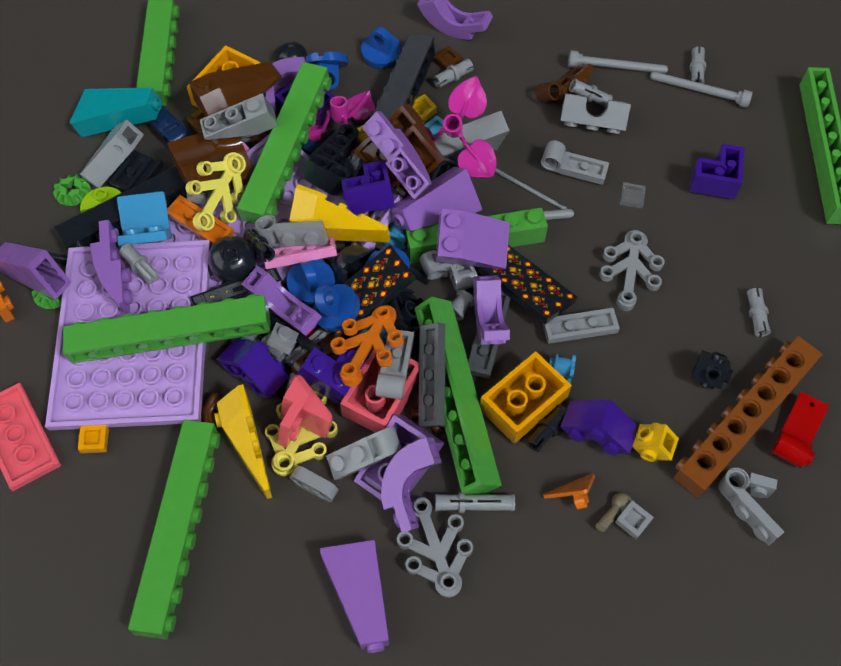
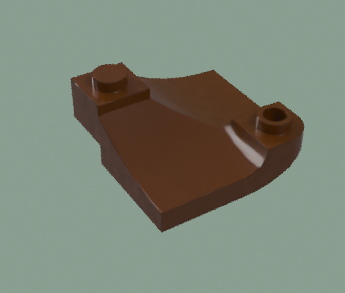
(413, 128)
(194, 149)

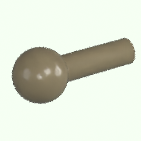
(619, 503)

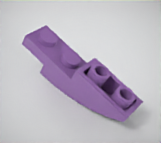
(400, 154)
(109, 267)

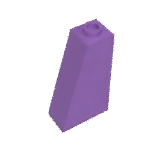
(447, 191)
(33, 269)
(358, 585)

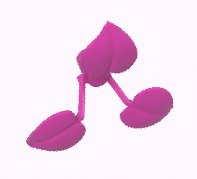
(470, 101)
(341, 109)

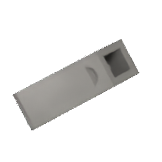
(241, 119)
(111, 153)

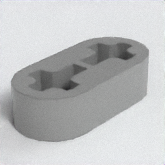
(314, 483)

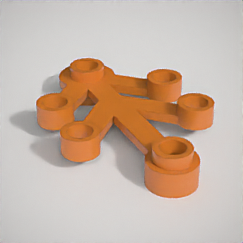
(381, 318)

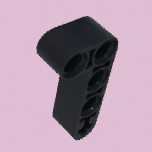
(323, 163)

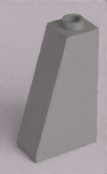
(488, 128)

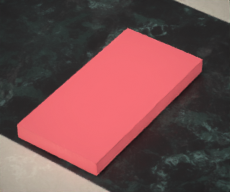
(23, 441)

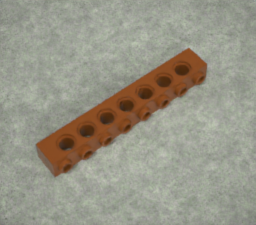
(698, 479)

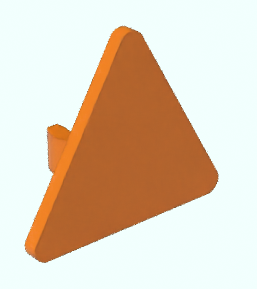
(577, 488)

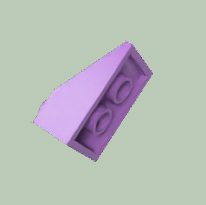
(471, 239)
(407, 432)

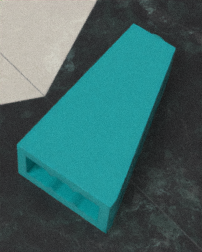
(104, 108)

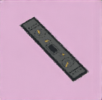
(228, 290)

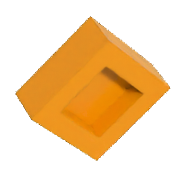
(93, 439)

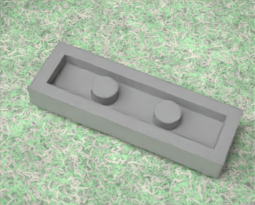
(581, 325)

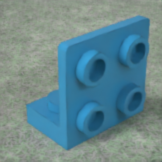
(143, 218)

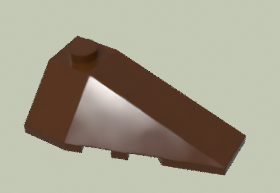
(231, 86)

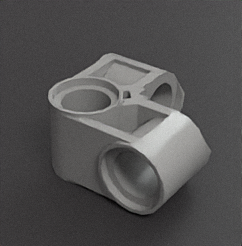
(460, 275)

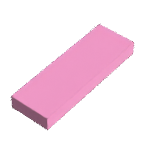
(299, 254)

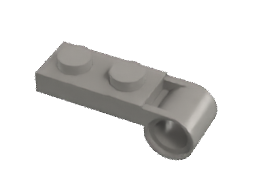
(573, 165)
(291, 233)
(393, 378)
(364, 453)
(747, 508)

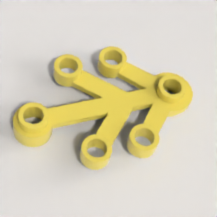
(220, 191)
(289, 454)

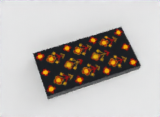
(379, 282)
(531, 287)

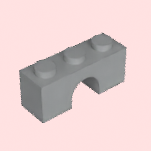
(613, 118)

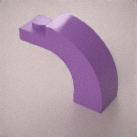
(453, 21)
(288, 69)
(281, 301)
(488, 310)
(399, 477)

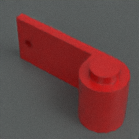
(799, 431)

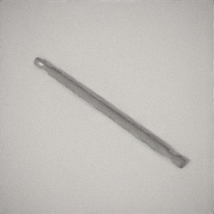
(529, 189)

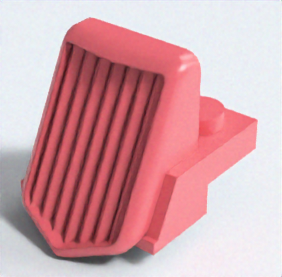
(302, 409)

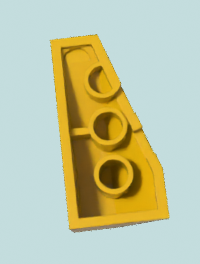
(338, 220)
(239, 427)

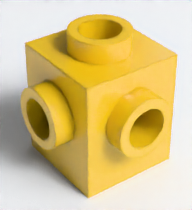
(655, 442)

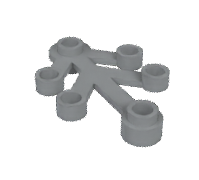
(632, 265)
(436, 551)

